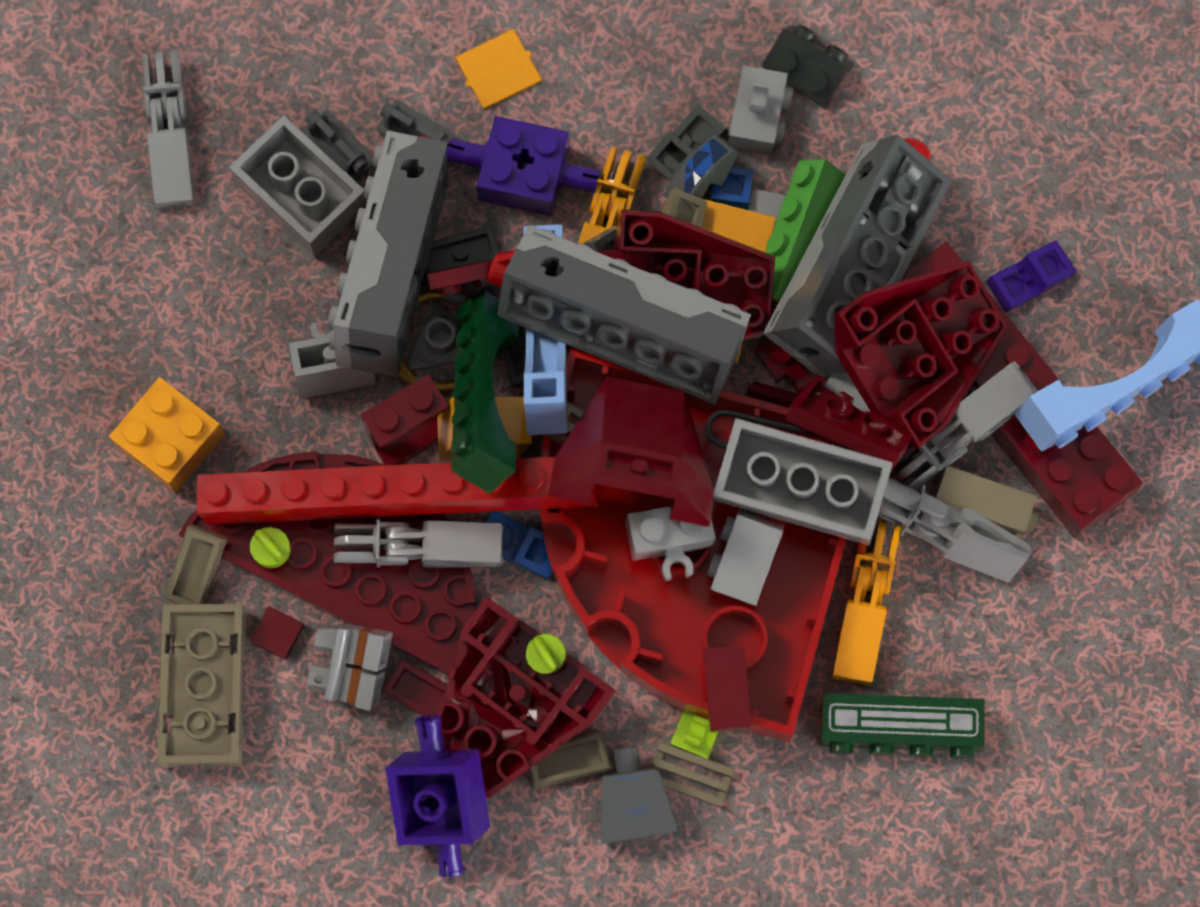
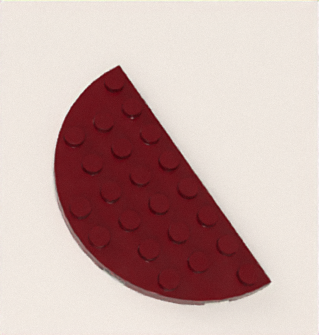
(414, 602)

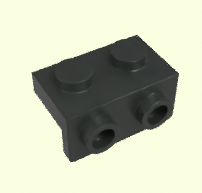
(809, 64)

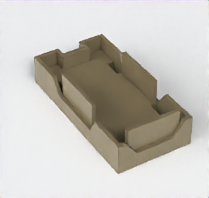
(201, 685)

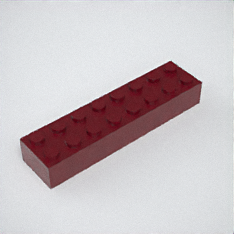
(1075, 481)

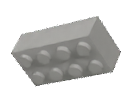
(802, 481)

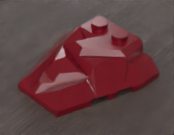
(505, 705)

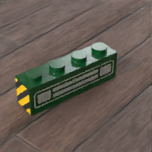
(902, 723)

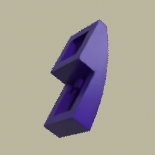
(1031, 276)

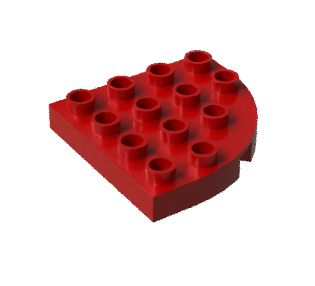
(660, 626)

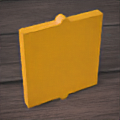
(498, 69)

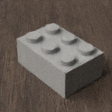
(298, 186)

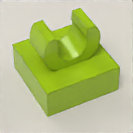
(694, 735)

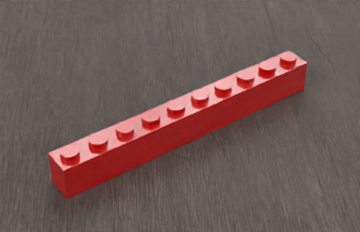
(371, 493)

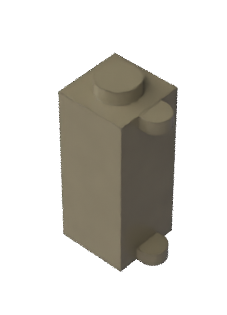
(994, 501)

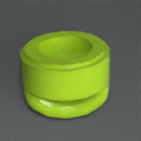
(270, 547)
(546, 654)

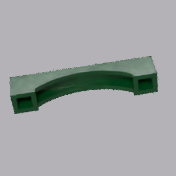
(479, 441)

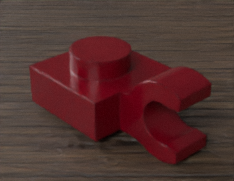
(782, 365)

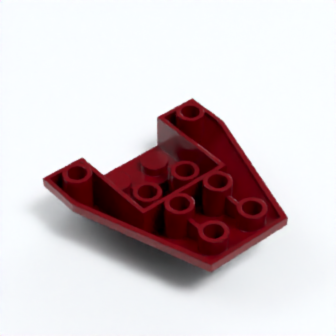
(701, 262)
(919, 346)
(637, 442)

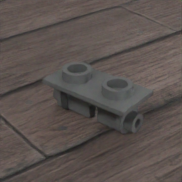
(405, 120)
(338, 143)

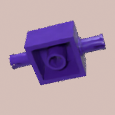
(507, 149)
(438, 796)

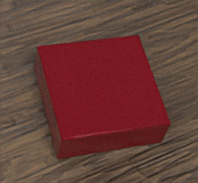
(277, 633)

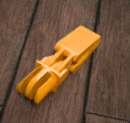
(609, 203)
(861, 620)

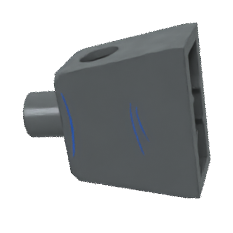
(634, 800)

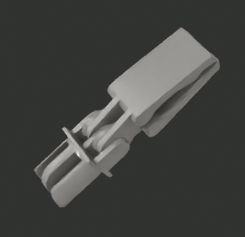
(167, 147)
(979, 416)
(959, 534)
(443, 544)

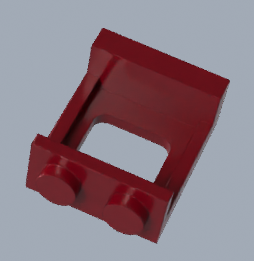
(405, 422)

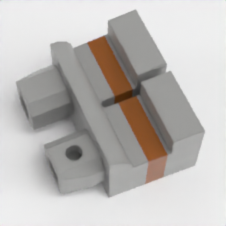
(355, 664)

